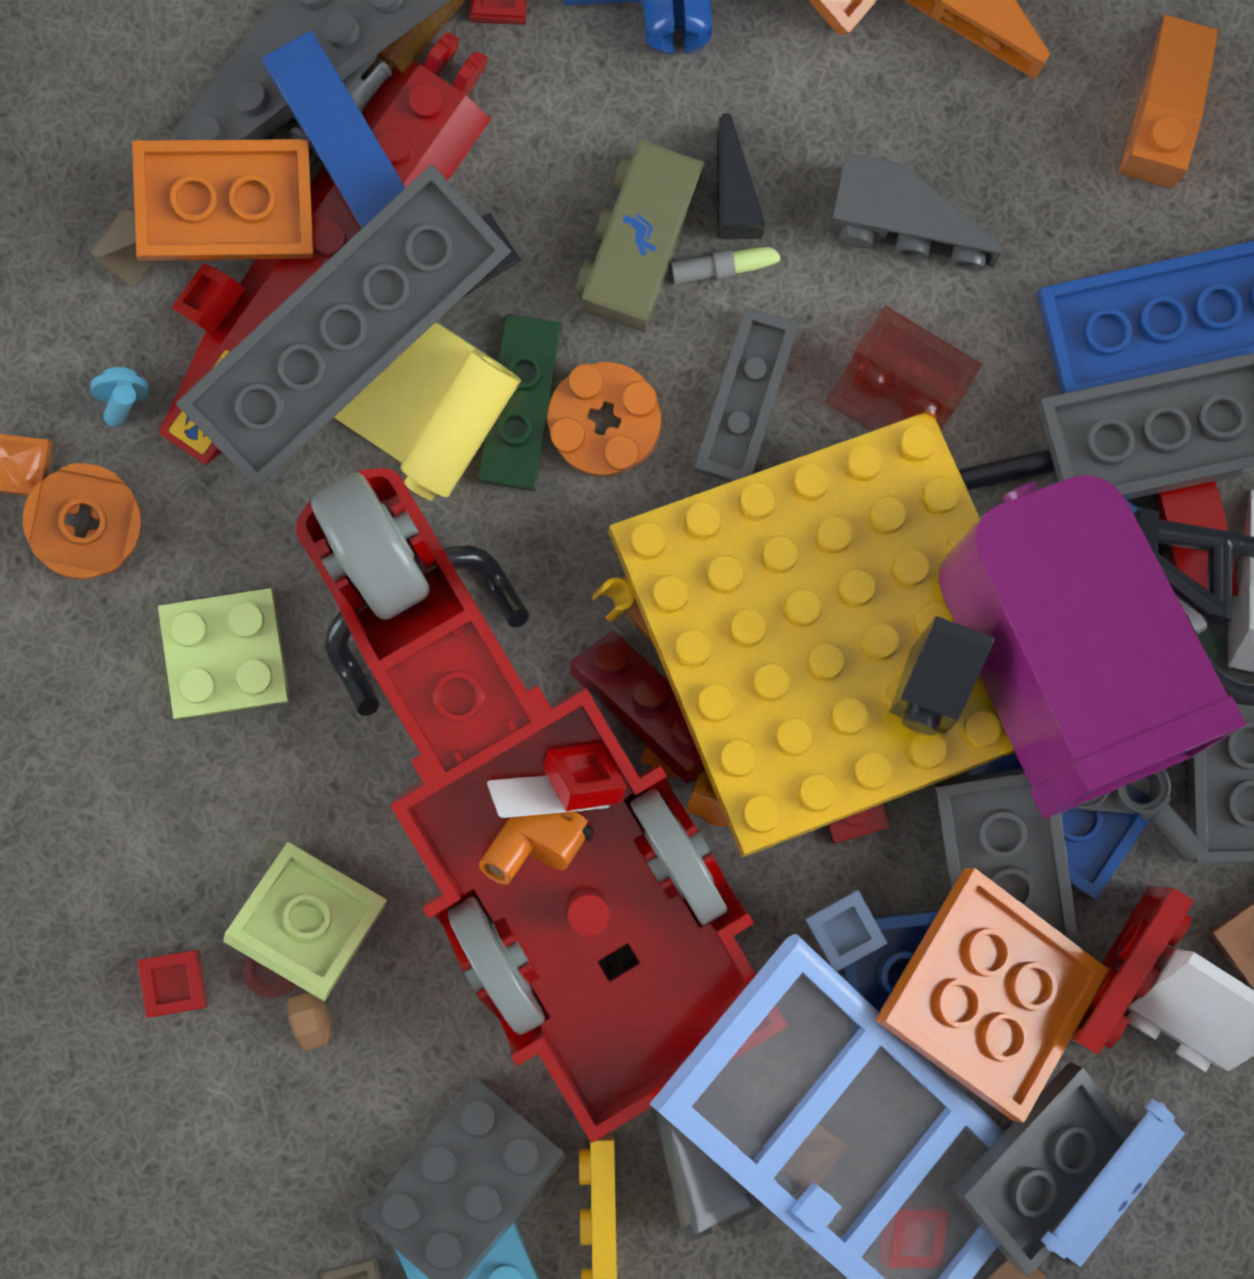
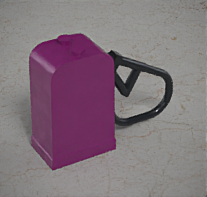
(1090, 639)

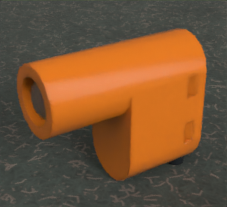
(545, 837)

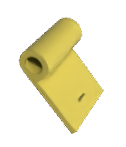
(432, 408)

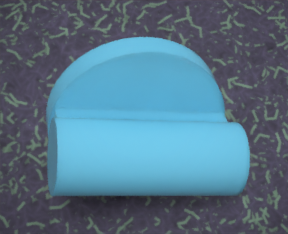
(119, 389)

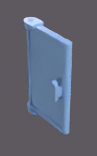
(1116, 1185)

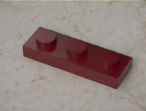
(640, 700)

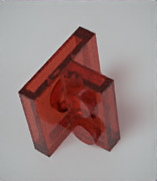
(901, 374)

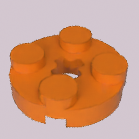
(620, 447)
(63, 494)

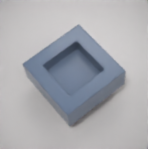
(845, 930)

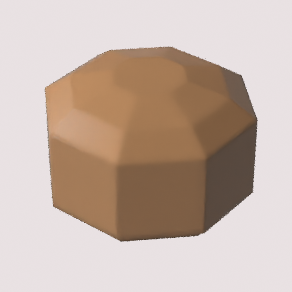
(309, 1020)

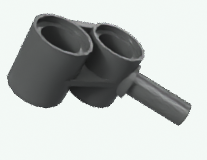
(1153, 808)

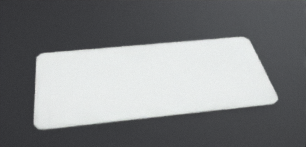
(526, 797)

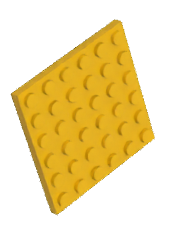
(792, 623)

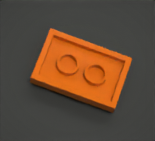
(222, 199)

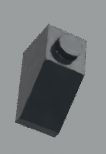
(940, 676)

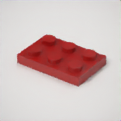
(1131, 961)

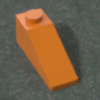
(994, 26)
(1170, 103)

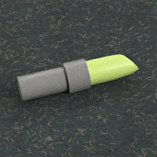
(723, 264)

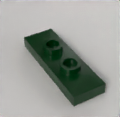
(517, 437)

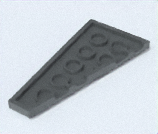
(243, 97)

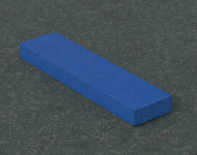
(334, 126)

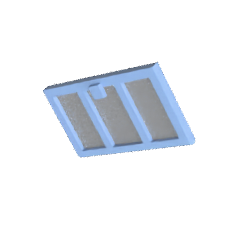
(836, 1124)

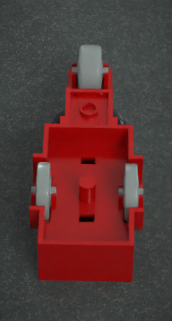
(539, 938)

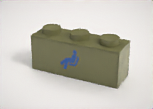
(639, 235)

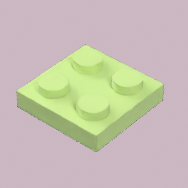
(223, 654)
(305, 921)

